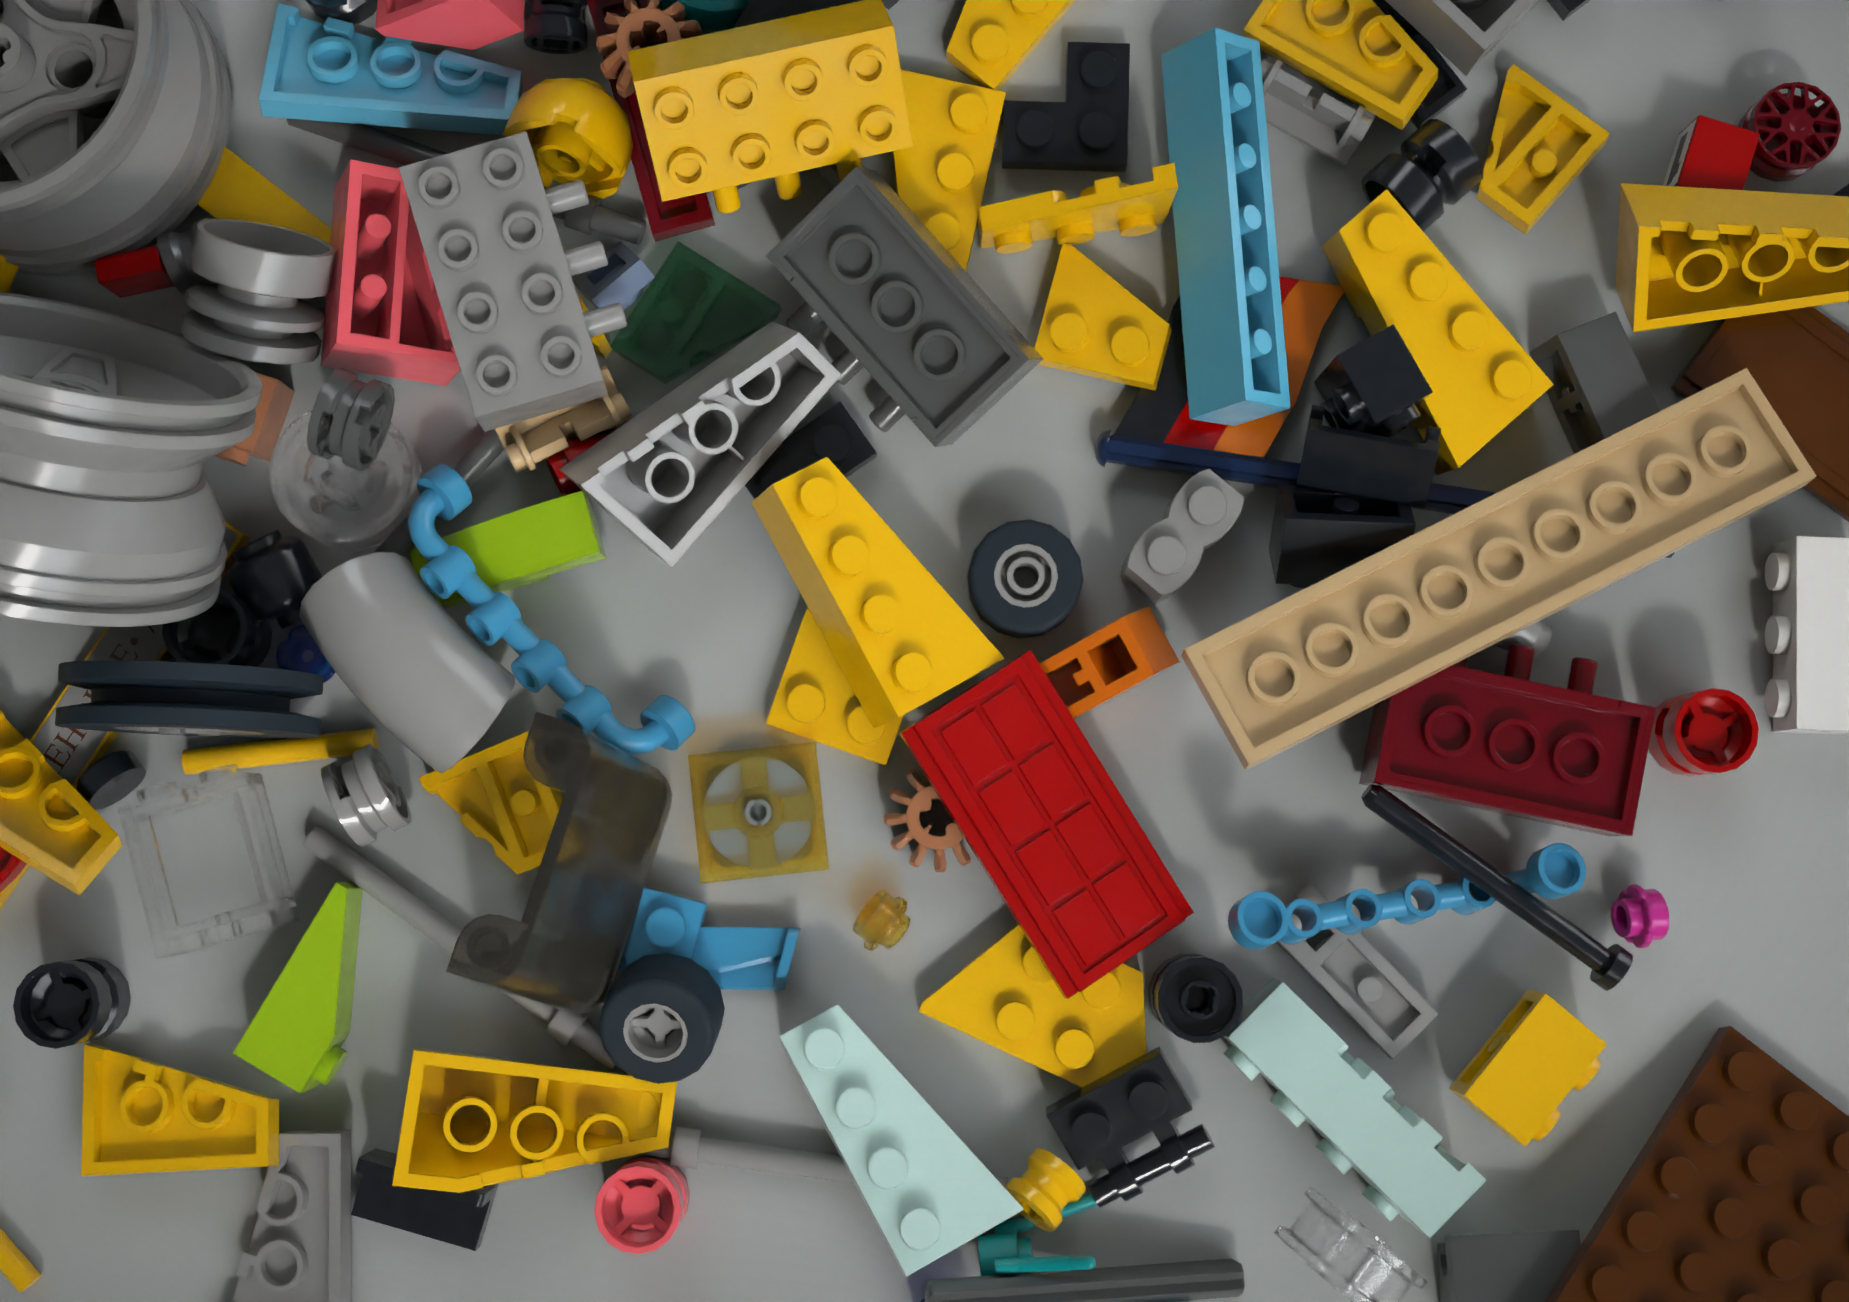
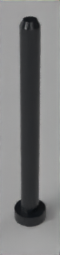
(1607, 965)

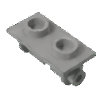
(1312, 111)

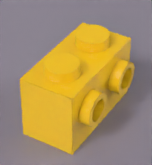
(1529, 1068)

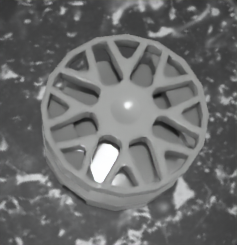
(365, 795)

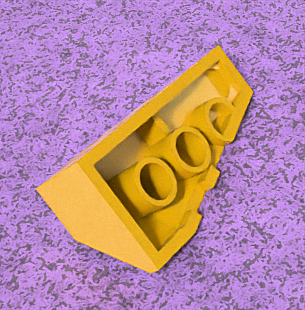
(506, 1120)

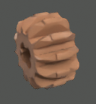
(636, 32)
(922, 803)

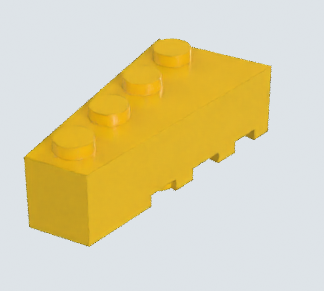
(1460, 346)

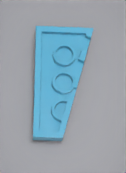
(357, 79)

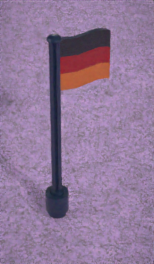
(1164, 438)

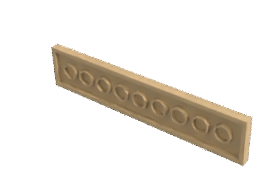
(1495, 568)

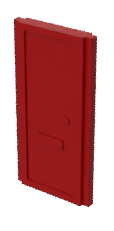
(1047, 824)

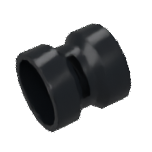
(556, 26)

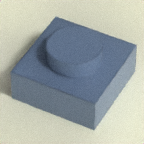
(618, 281)

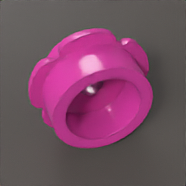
(1640, 915)

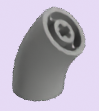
(405, 656)

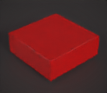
(133, 272)

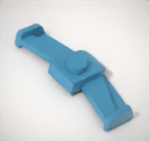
(732, 955)

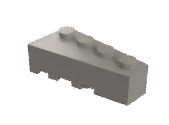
(704, 440)

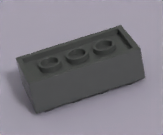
(901, 310)

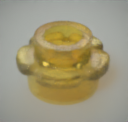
(882, 921)

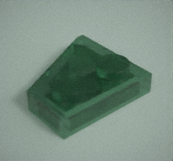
(690, 316)

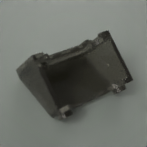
(587, 879)

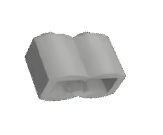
(1174, 546)

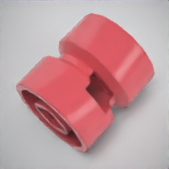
(642, 1204)

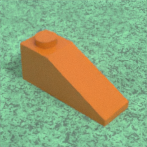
(1110, 661)

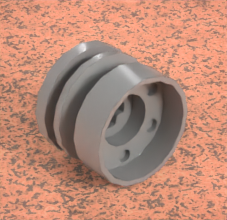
(257, 291)

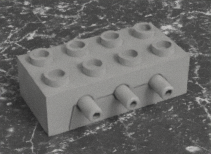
(509, 279)

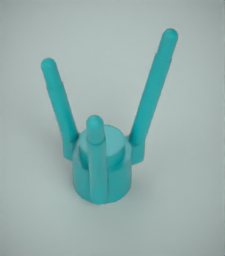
(1008, 1254)

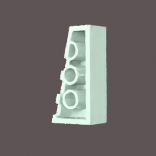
(1350, 1110)
(901, 1154)

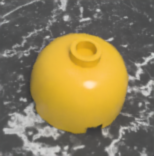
(575, 133)

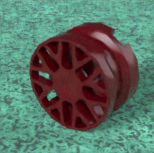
(1791, 131)

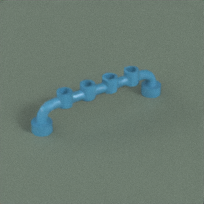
(497, 616)
(1263, 919)

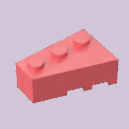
(381, 294)

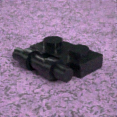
(1121, 1109)

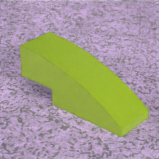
(527, 544)

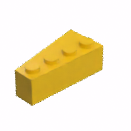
(1727, 253)
(870, 595)

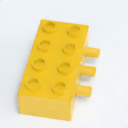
(771, 101)

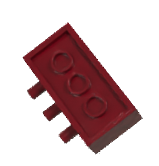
(1514, 745)

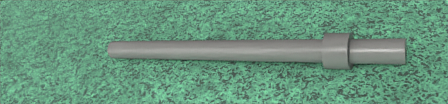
(561, 1025)
(689, 1148)

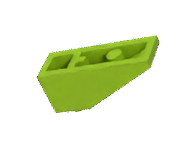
(311, 1003)

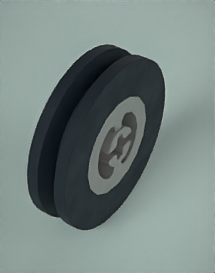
(189, 699)

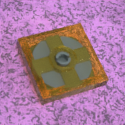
(758, 812)

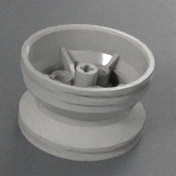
(149, 158)
(106, 465)

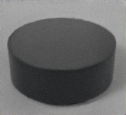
(110, 779)

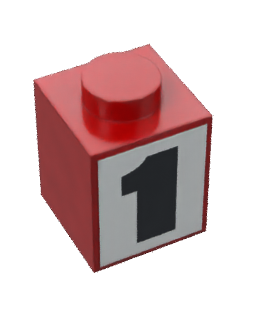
(1711, 155)

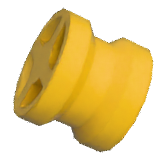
(1046, 1189)

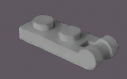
(1363, 984)

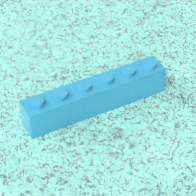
(1225, 229)

